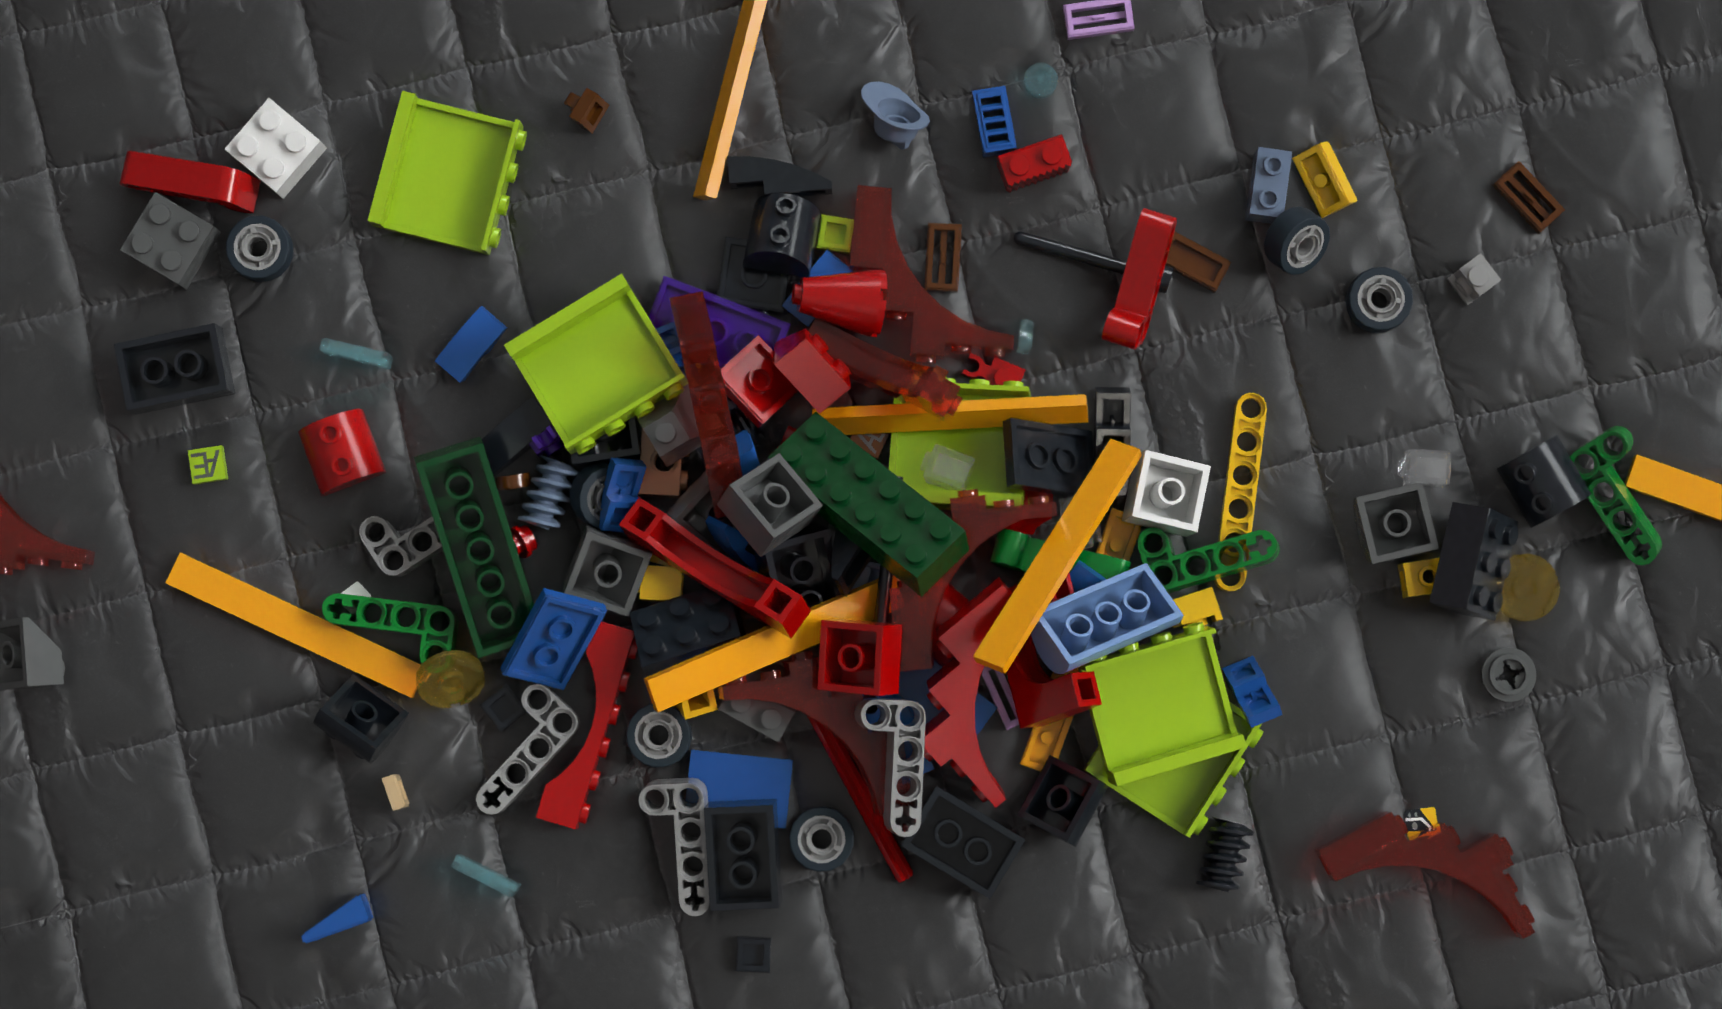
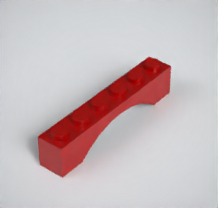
(747, 589)
(567, 794)

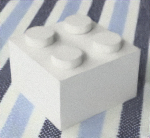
(276, 148)
(1166, 493)

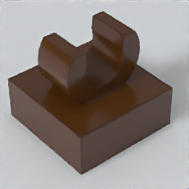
(587, 109)

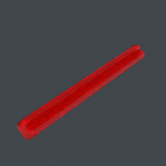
(861, 798)

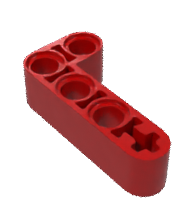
(191, 180)
(1141, 280)

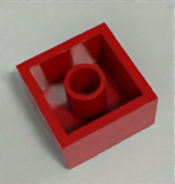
(859, 657)

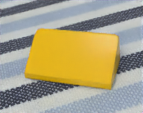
(1324, 179)

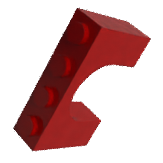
(1043, 699)

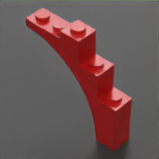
(956, 687)

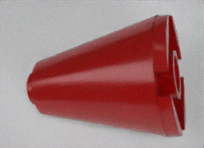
(844, 300)

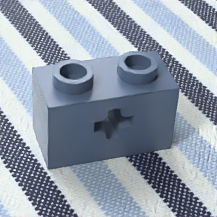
(1268, 184)

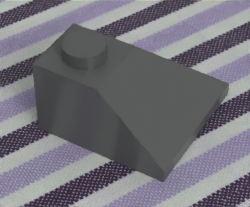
(672, 427)
(28, 656)

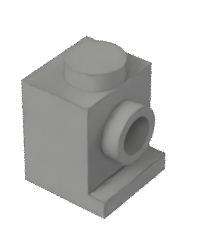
(1473, 279)

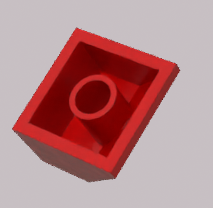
(811, 369)

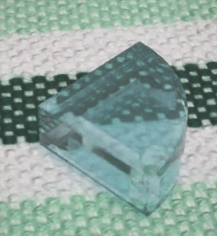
(1025, 336)

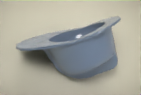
(895, 114)

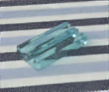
(356, 353)
(486, 875)

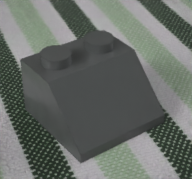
(607, 569)
(763, 716)

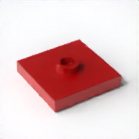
(756, 382)

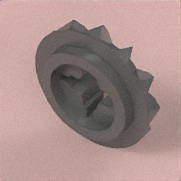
(1522, 682)

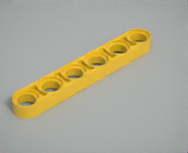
(1233, 490)

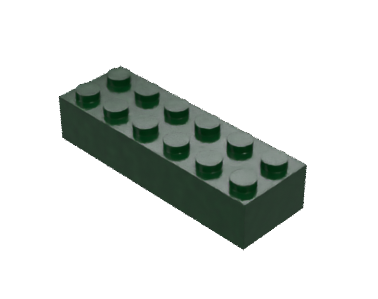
(874, 505)
(476, 543)

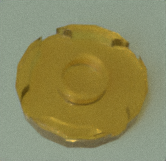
(1530, 588)
(450, 678)

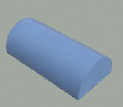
(1103, 619)

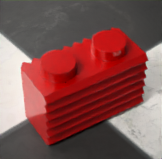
(1034, 163)

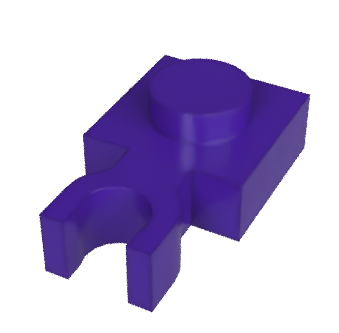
(547, 442)

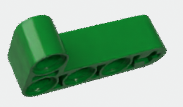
(1622, 498)
(1018, 550)
(1211, 554)
(391, 622)

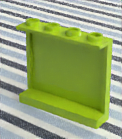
(446, 174)
(597, 365)
(983, 444)
(1162, 705)
(1184, 793)

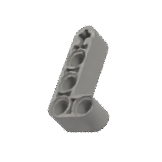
(405, 545)
(523, 754)
(895, 766)
(685, 845)

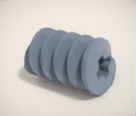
(548, 494)

